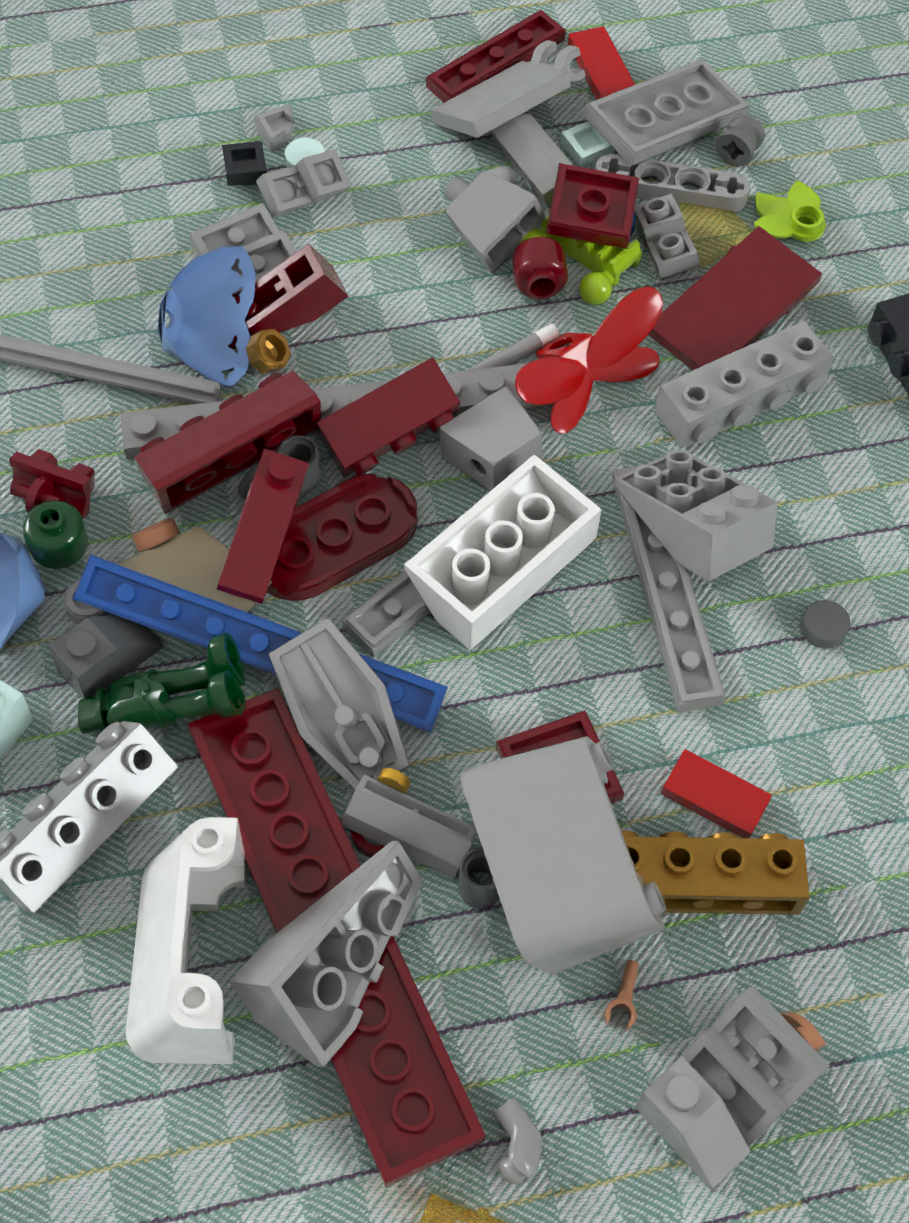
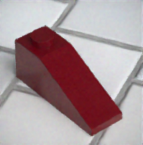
(294, 293)
(263, 526)

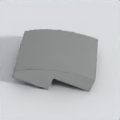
(251, 230)
(755, 1063)

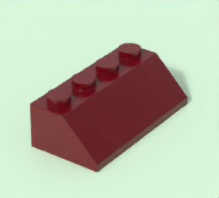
(228, 441)

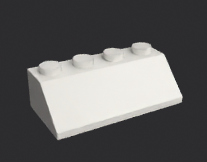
(503, 550)

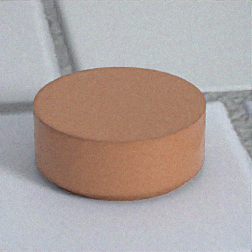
(155, 534)

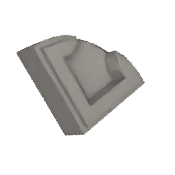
(275, 126)

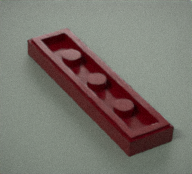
(495, 56)

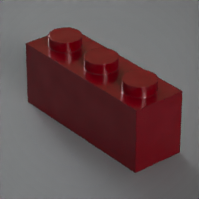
(388, 418)

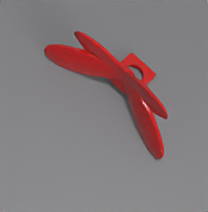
(611, 355)

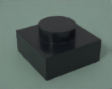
(244, 162)

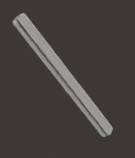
(108, 371)

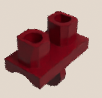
(41, 480)

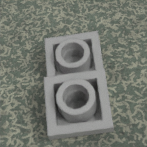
(666, 236)

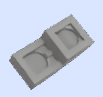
(304, 183)

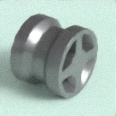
(740, 140)

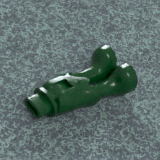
(147, 699)

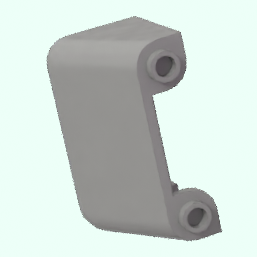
(560, 855)

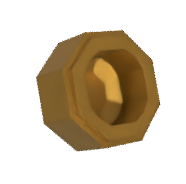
(268, 351)

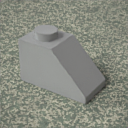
(694, 1122)

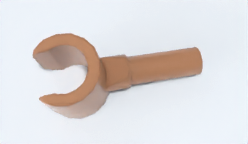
(625, 995)

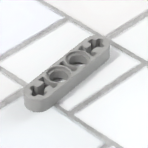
(674, 175)

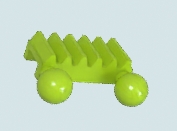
(603, 260)

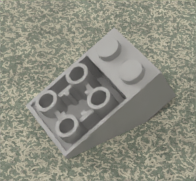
(700, 512)

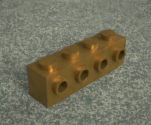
(723, 872)

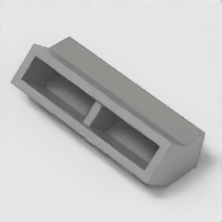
(531, 153)
(421, 829)

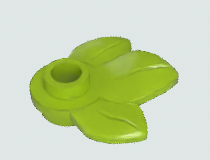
(793, 216)

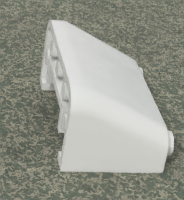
(172, 1011)

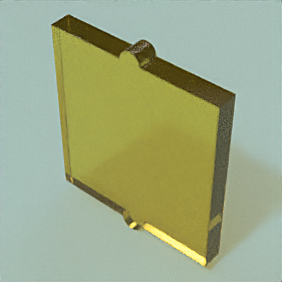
(713, 230)

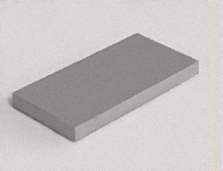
(665, 111)

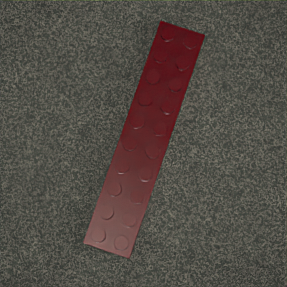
(296, 853)

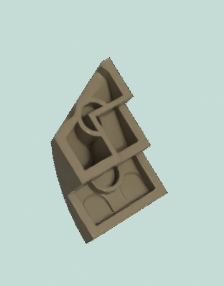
(189, 562)

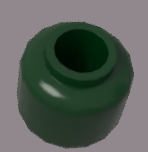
(55, 534)

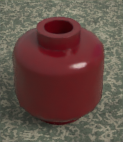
(539, 268)

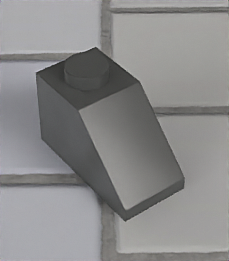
(101, 652)

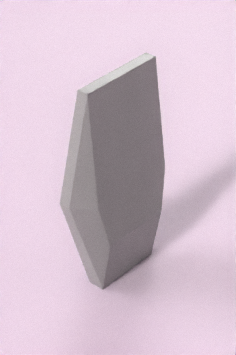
(339, 704)

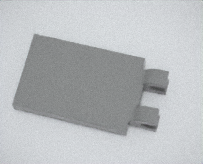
(510, 92)

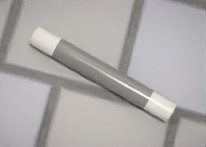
(520, 349)

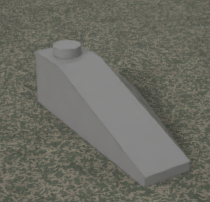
(317, 967)

